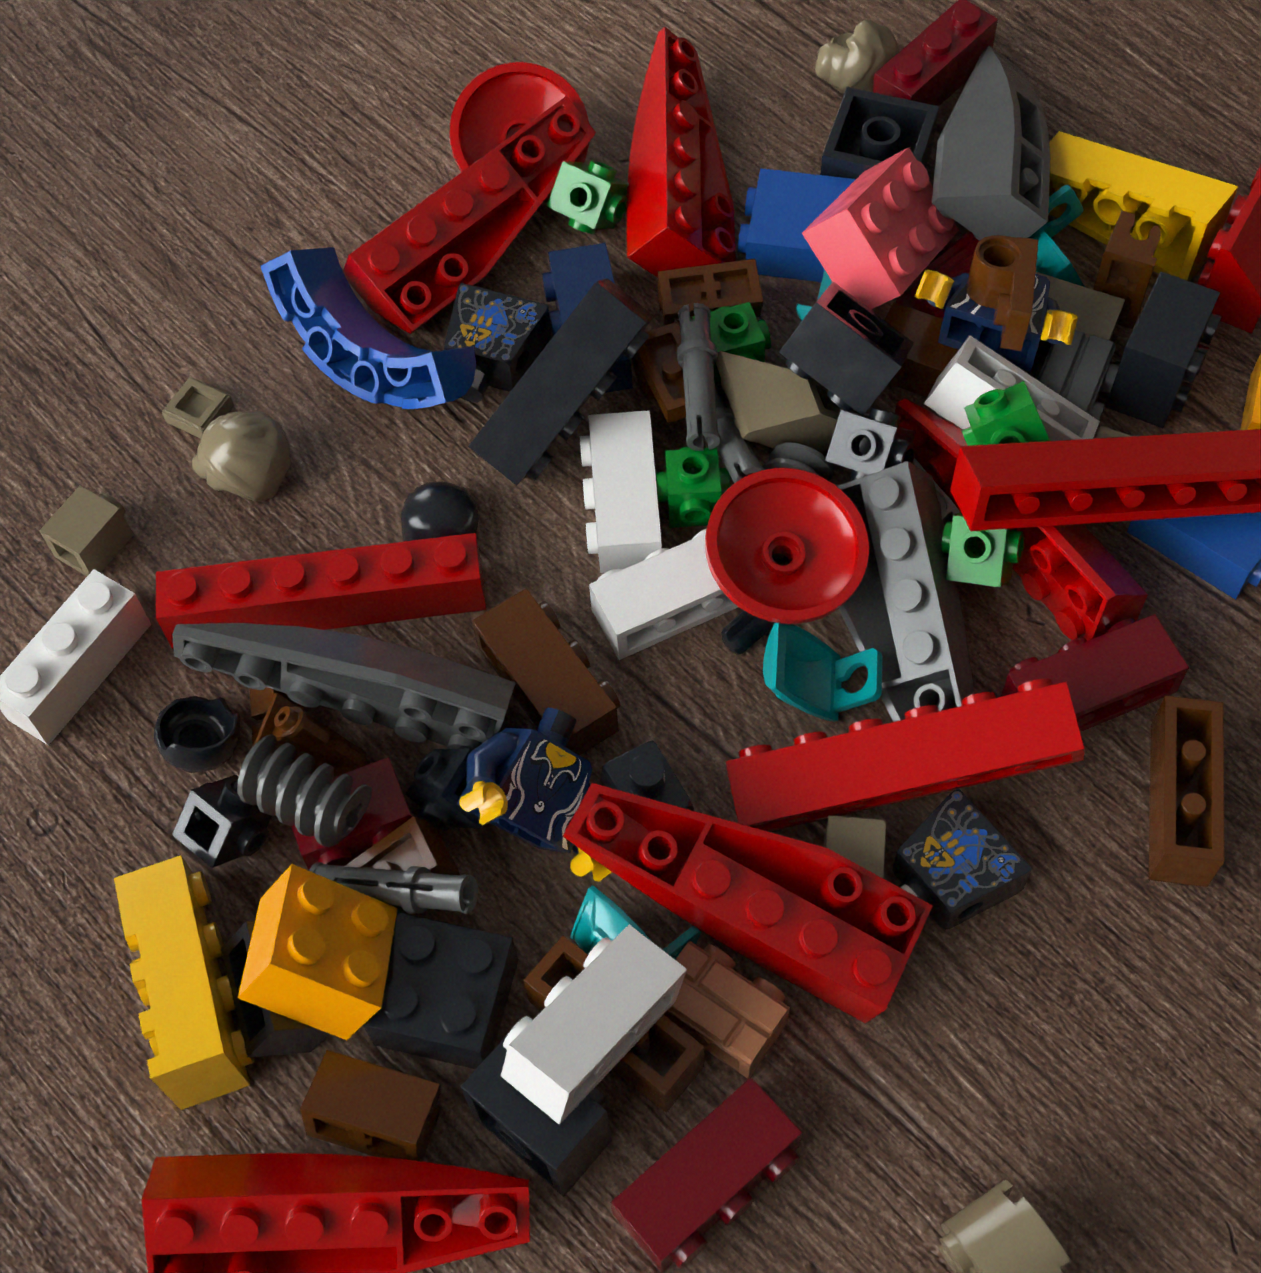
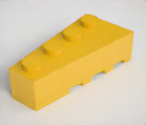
(1178, 201)
(181, 980)

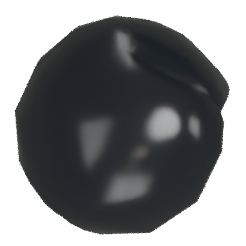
(438, 511)
(197, 733)

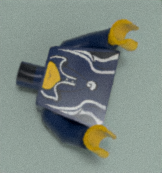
(967, 318)
(532, 786)

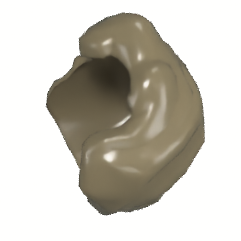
(856, 56)
(243, 455)

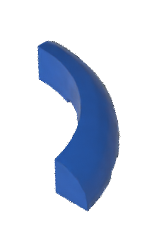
(352, 345)

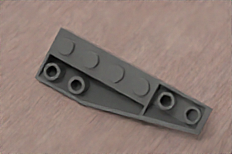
(994, 154)
(904, 596)
(356, 675)

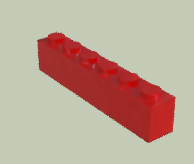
(1108, 479)
(329, 587)
(907, 757)

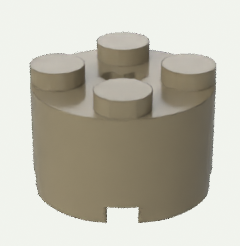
(1000, 1237)

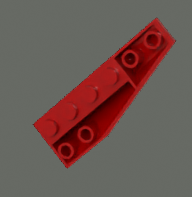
(676, 173)
(466, 224)
(1238, 262)
(1058, 563)
(761, 895)
(324, 1214)

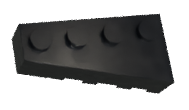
(561, 381)

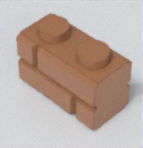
(726, 1010)

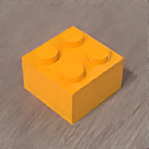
(319, 953)

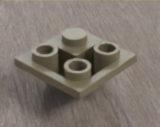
(776, 404)

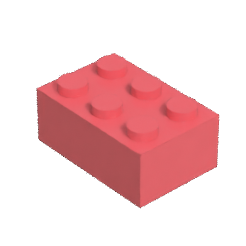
(881, 231)

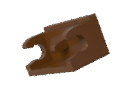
(1127, 267)
(709, 285)
(370, 1108)

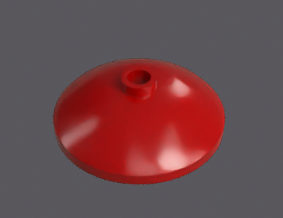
(503, 103)
(792, 516)

